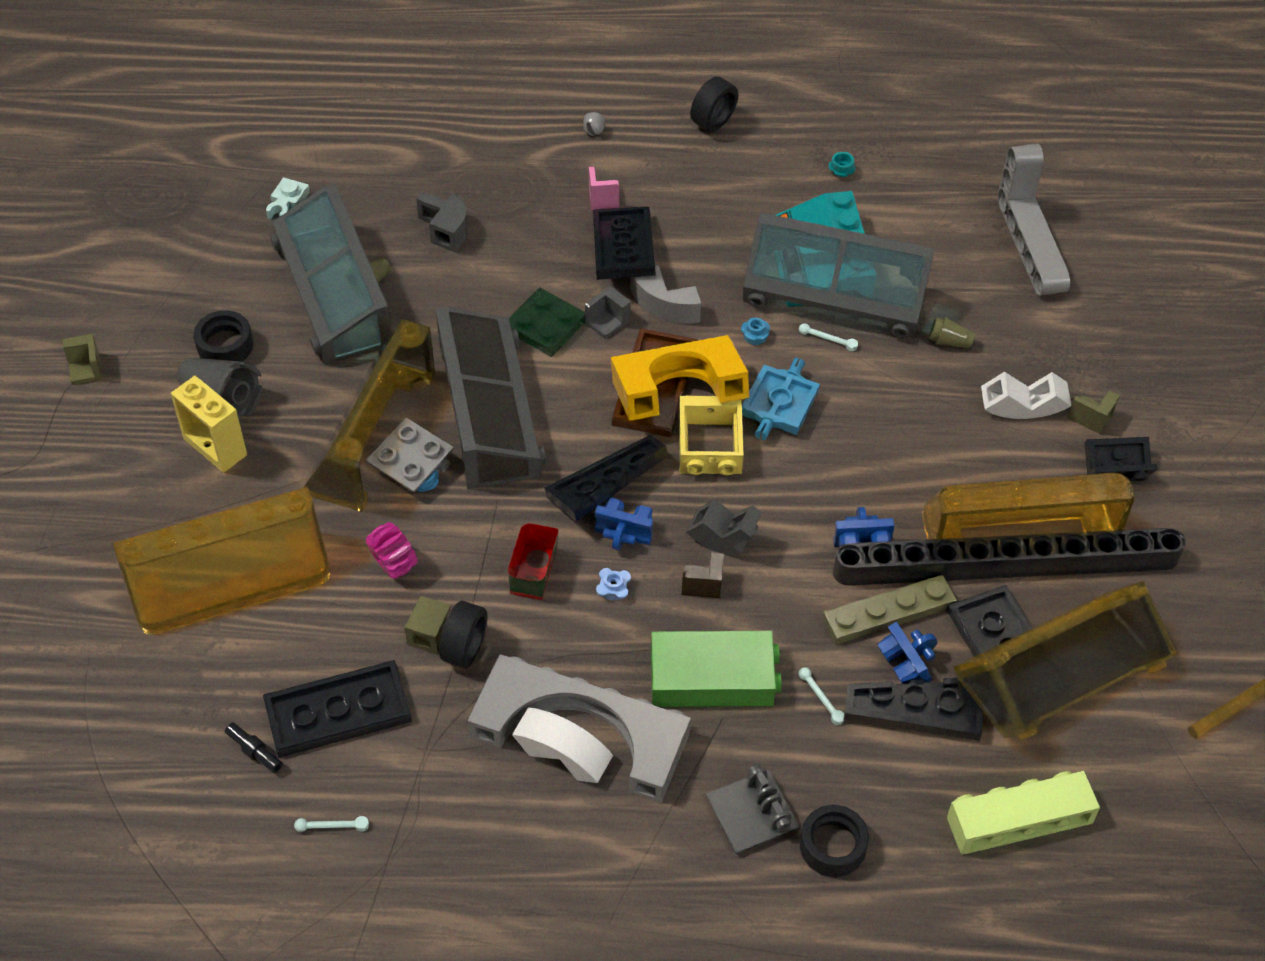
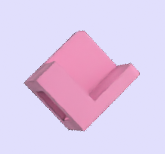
(603, 193)

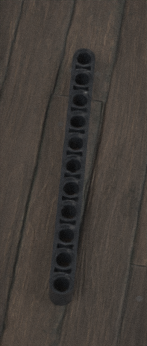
(1091, 554)

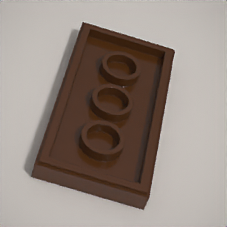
(668, 390)

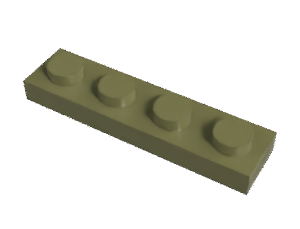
(887, 608)

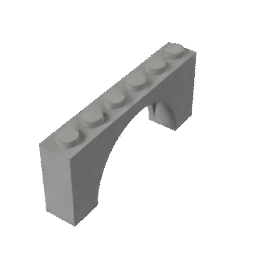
(652, 733)

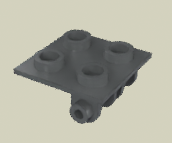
(752, 810)

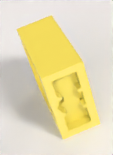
(696, 411)
(209, 420)

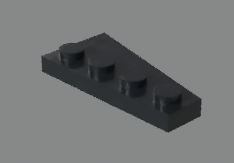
(601, 480)
(917, 706)

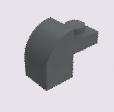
(445, 219)
(721, 529)

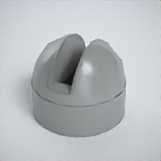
(593, 123)

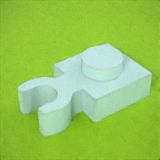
(286, 196)

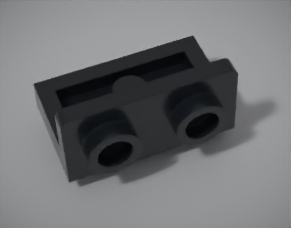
(1120, 455)

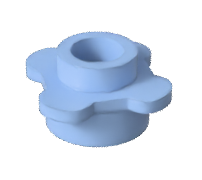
(613, 591)

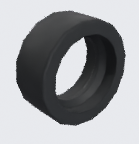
(714, 104)
(223, 321)
(463, 634)
(839, 816)

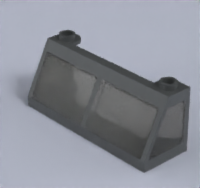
(488, 398)

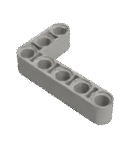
(1027, 221)

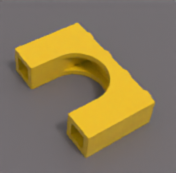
(709, 359)

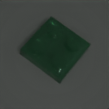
(546, 321)

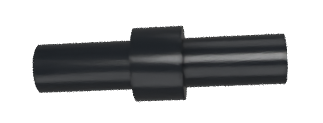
(253, 747)

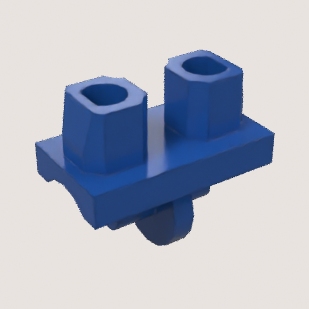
(623, 526)
(863, 529)
(898, 643)

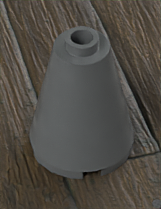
(232, 380)

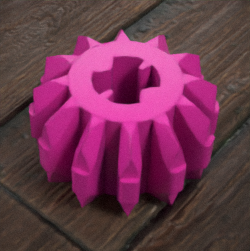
(391, 550)

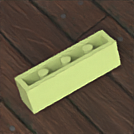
(1022, 812)

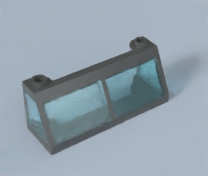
(838, 272)
(332, 277)

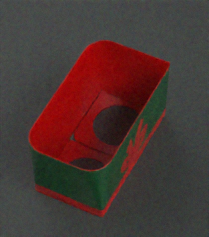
(532, 538)

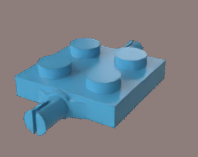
(780, 399)

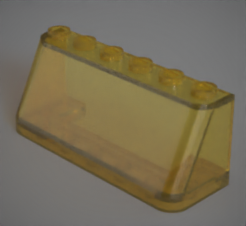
(1096, 499)
(223, 562)

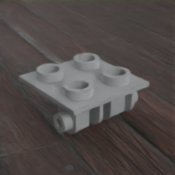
(411, 455)

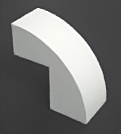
(1015, 400)
(557, 738)

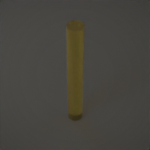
(1227, 710)

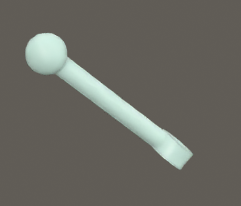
(851, 344)
(836, 715)
(360, 824)

